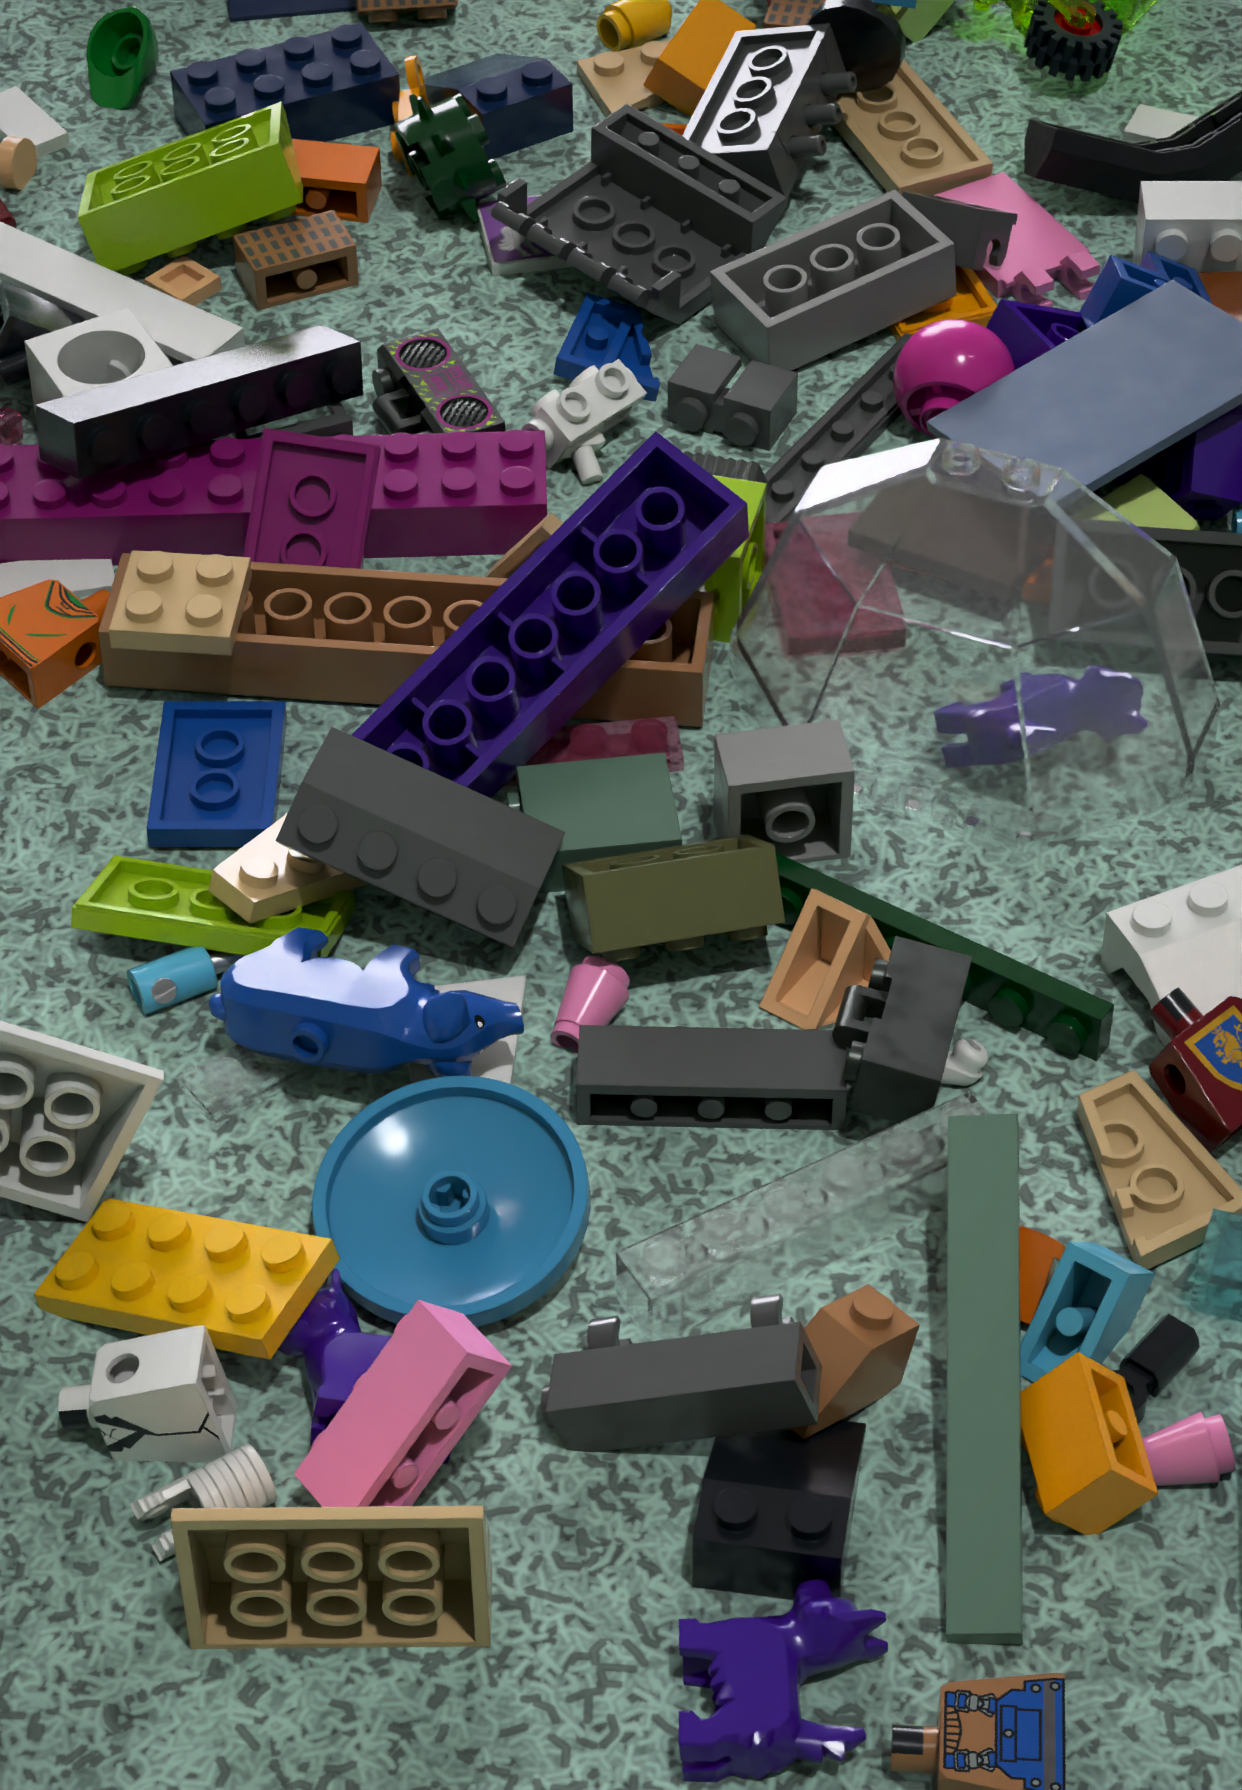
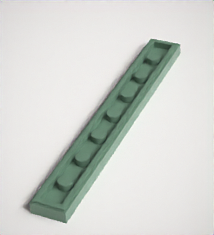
(983, 1383)

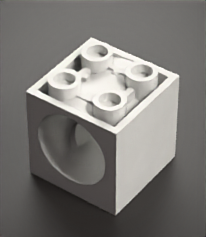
(91, 356)

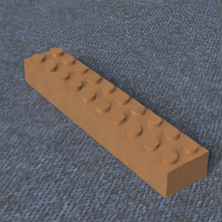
(368, 630)

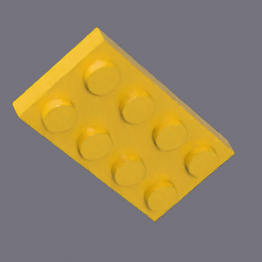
(180, 1270)

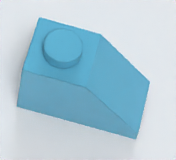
(1083, 1308)

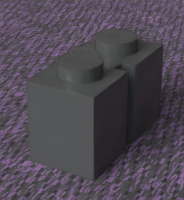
(748, 413)

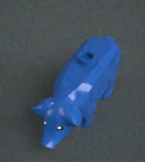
(353, 1016)

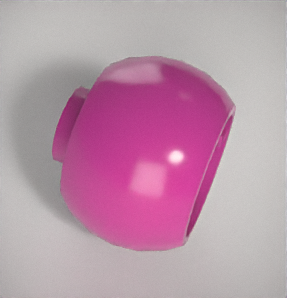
(945, 367)

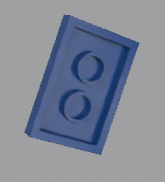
(216, 773)

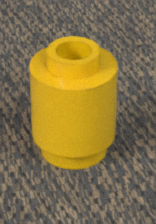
(633, 23)

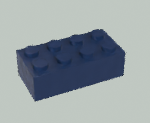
(326, 81)

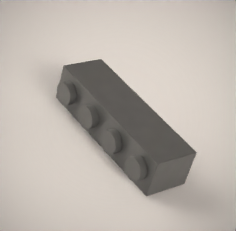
(710, 1077)

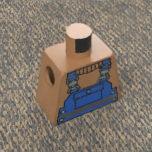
(990, 1736)

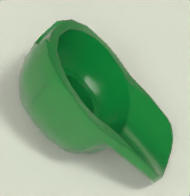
(120, 57)

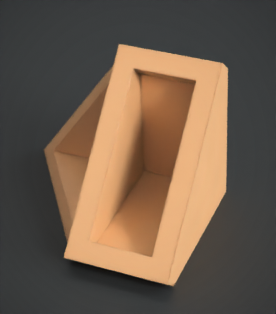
(824, 955)

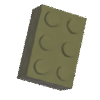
(673, 896)

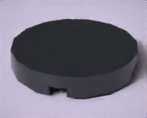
(866, 40)

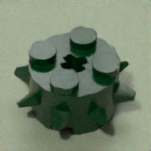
(448, 155)

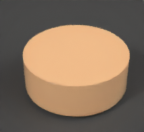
(17, 162)

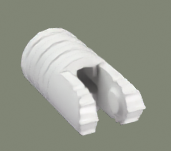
(227, 1482)

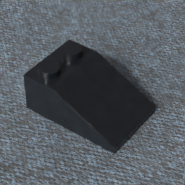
(777, 1510)

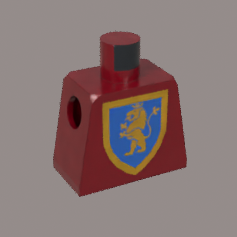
(1201, 1066)

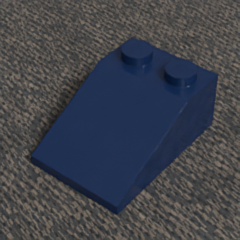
(513, 96)

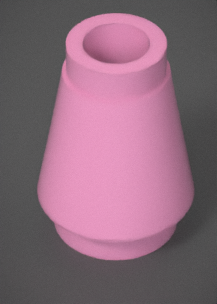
(591, 997)
(1190, 1451)

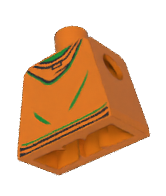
(49, 639)

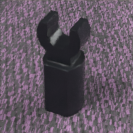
(1157, 1360)

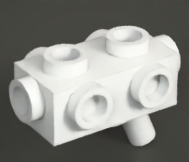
(583, 413)

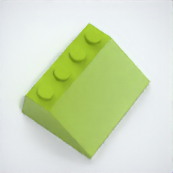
(191, 191)

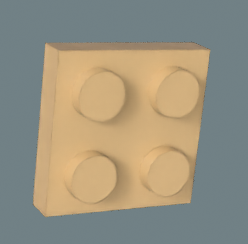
(180, 602)

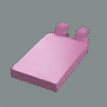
(1037, 245)

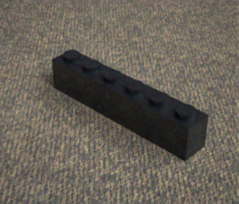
(198, 401)

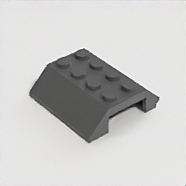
(647, 215)

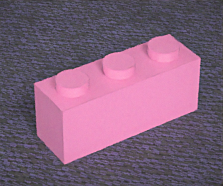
(404, 1412)

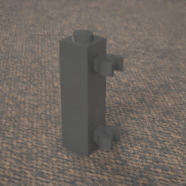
(684, 1385)

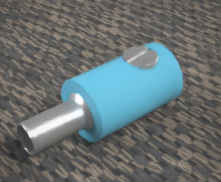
(177, 977)

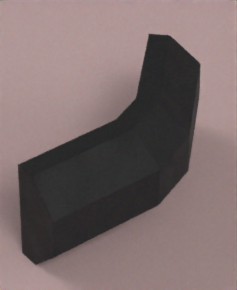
(1198, 152)

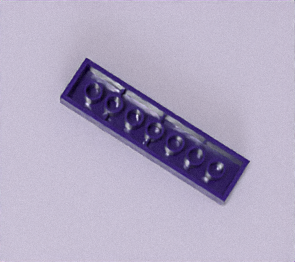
(563, 621)

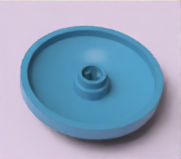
(453, 1199)

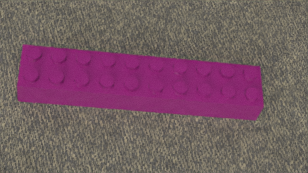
(429, 499)

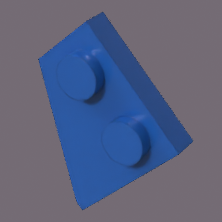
(604, 334)

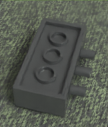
(772, 101)

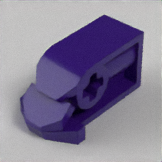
(1206, 468)

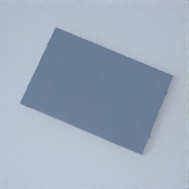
(1111, 389)

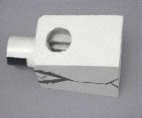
(156, 1399)

